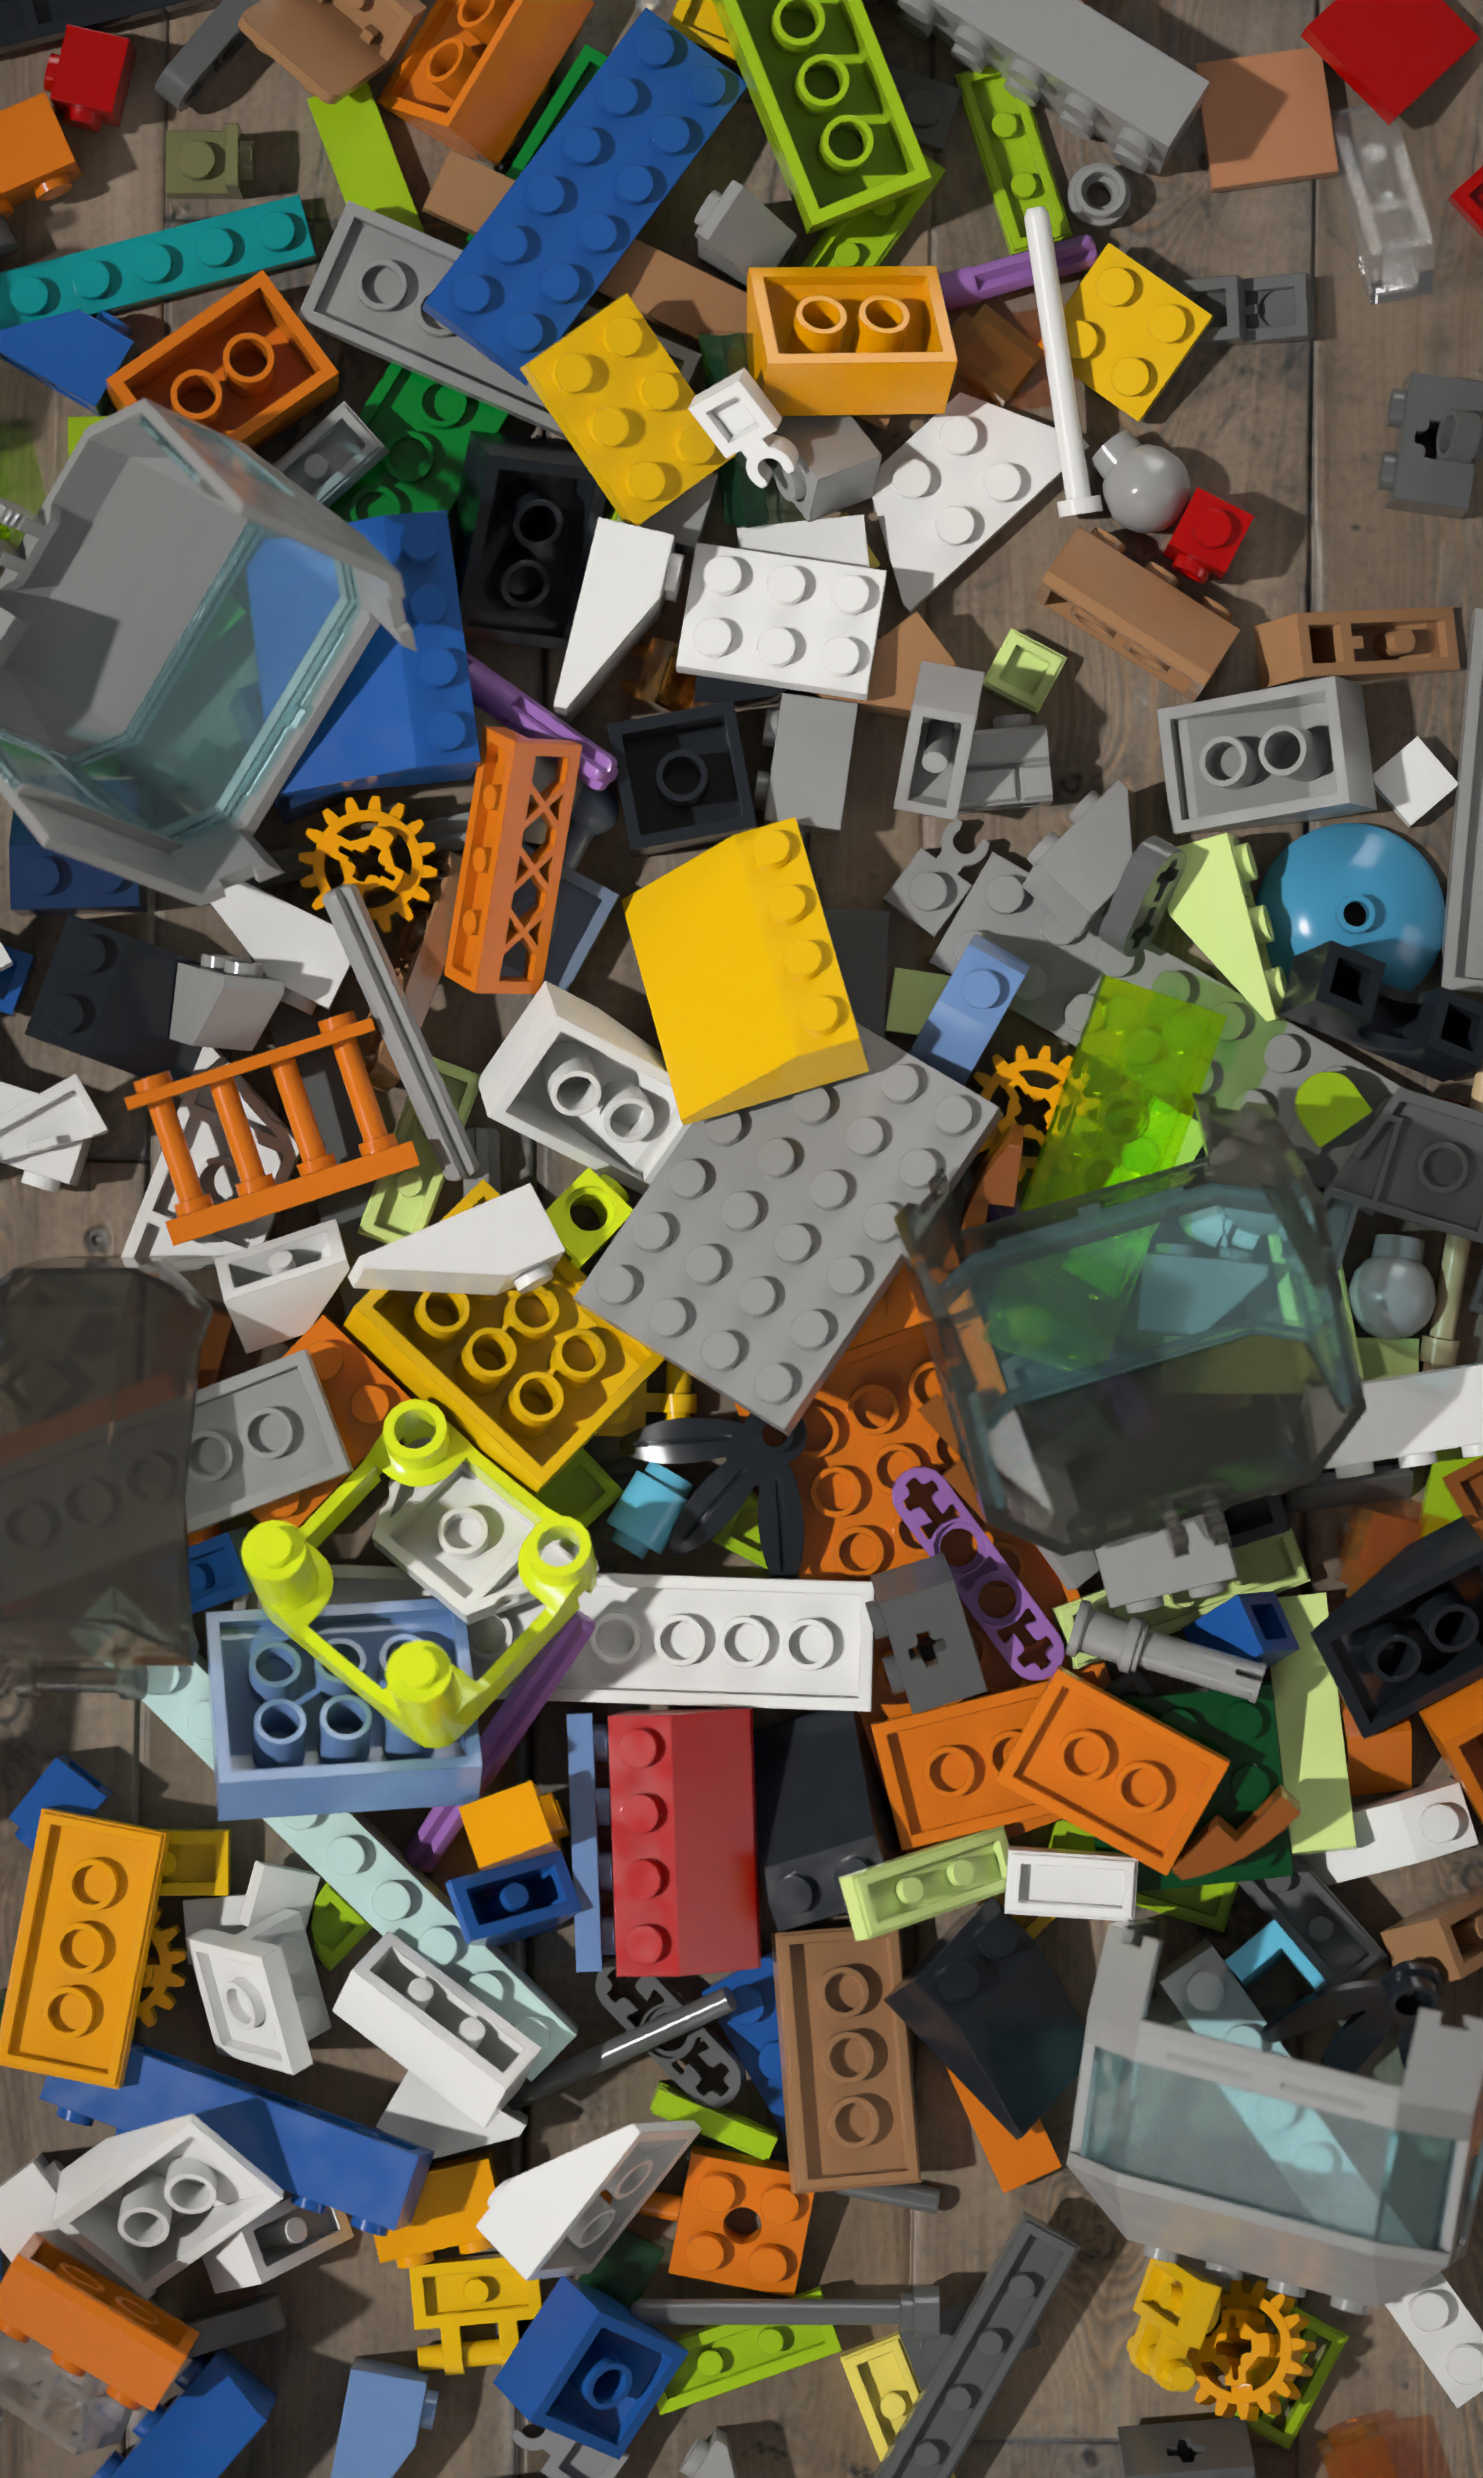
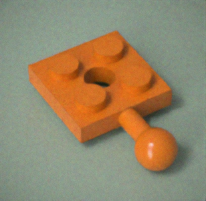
(709, 2248)

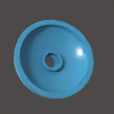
(1363, 866)

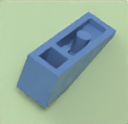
(969, 1009)
(382, 2418)

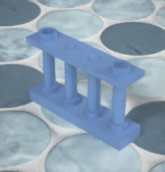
(588, 1811)

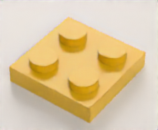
(1129, 331)

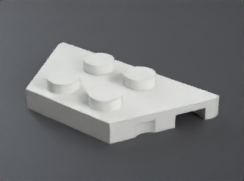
(958, 489)
(216, 1175)
(460, 1542)

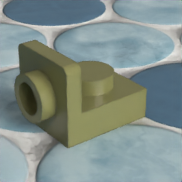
(208, 163)

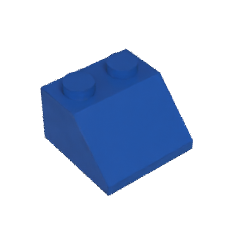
(589, 2368)

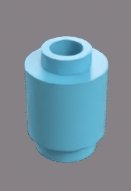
(649, 1510)

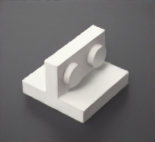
(261, 1991)

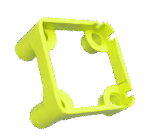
(424, 1691)

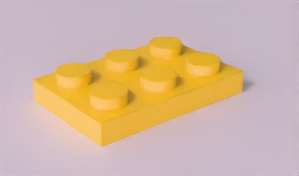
(625, 410)

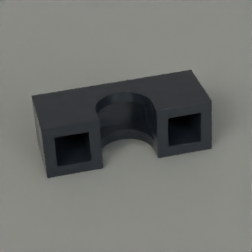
(1346, 999)

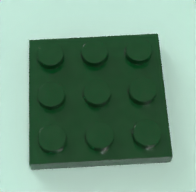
(1250, 1740)

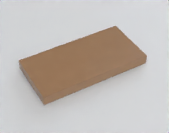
(844, 2061)

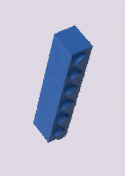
(294, 2144)

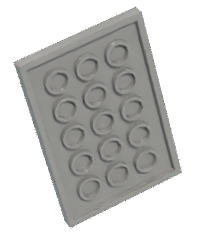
(781, 1228)

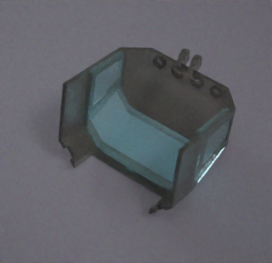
(1142, 1342)

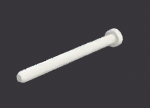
(1059, 367)

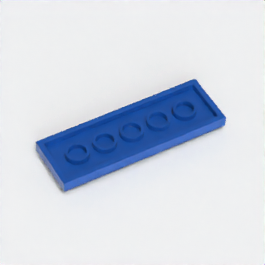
(585, 195)

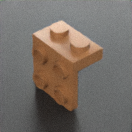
(332, 42)

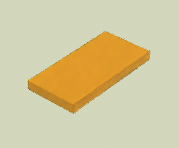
(82, 1947)

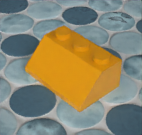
(850, 340)

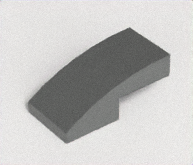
(1253, 308)

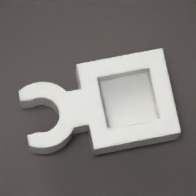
(744, 420)

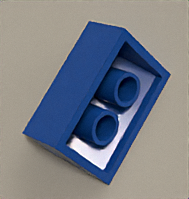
(201, 2427)

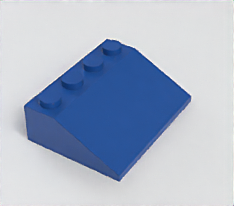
(401, 710)

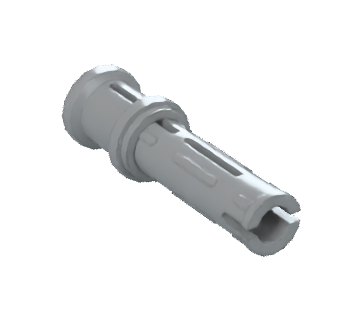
(1134, 1645)

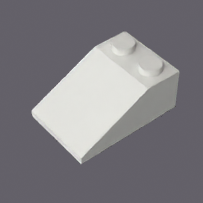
(619, 601)
(584, 1089)
(159, 2199)
(554, 2216)

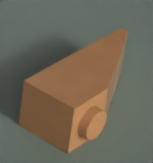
(1356, 645)

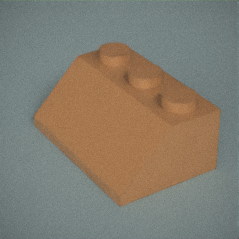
(1137, 611)

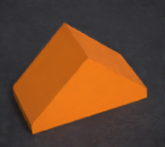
(1379, 1761)

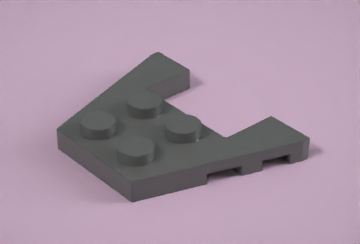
(1418, 1166)

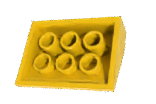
(743, 975)
(508, 1370)

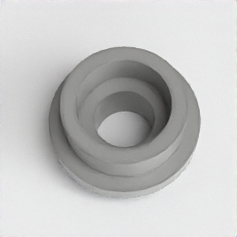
(1104, 176)

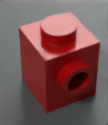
(90, 78)
(1207, 537)

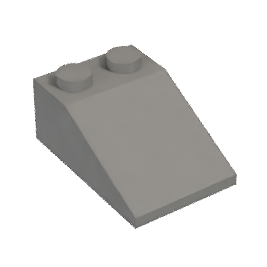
(1267, 757)

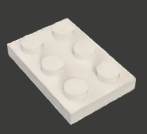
(781, 621)

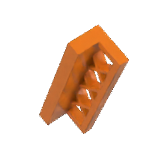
(492, 858)

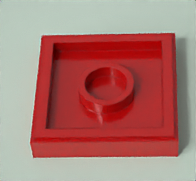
(1390, 48)

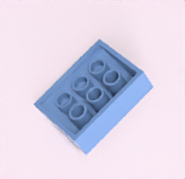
(307, 1743)

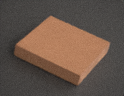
(1266, 120)

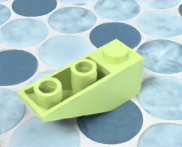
(1221, 918)

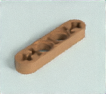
(417, 961)

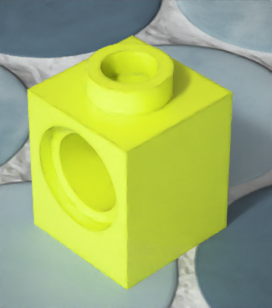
(605, 1198)

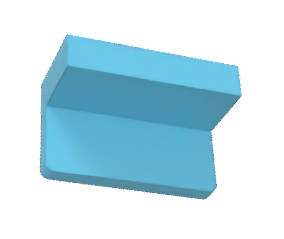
(1266, 1951)

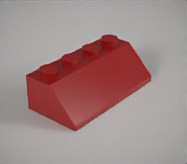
(684, 1842)

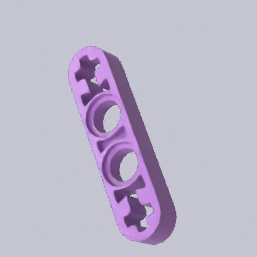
(982, 1569)

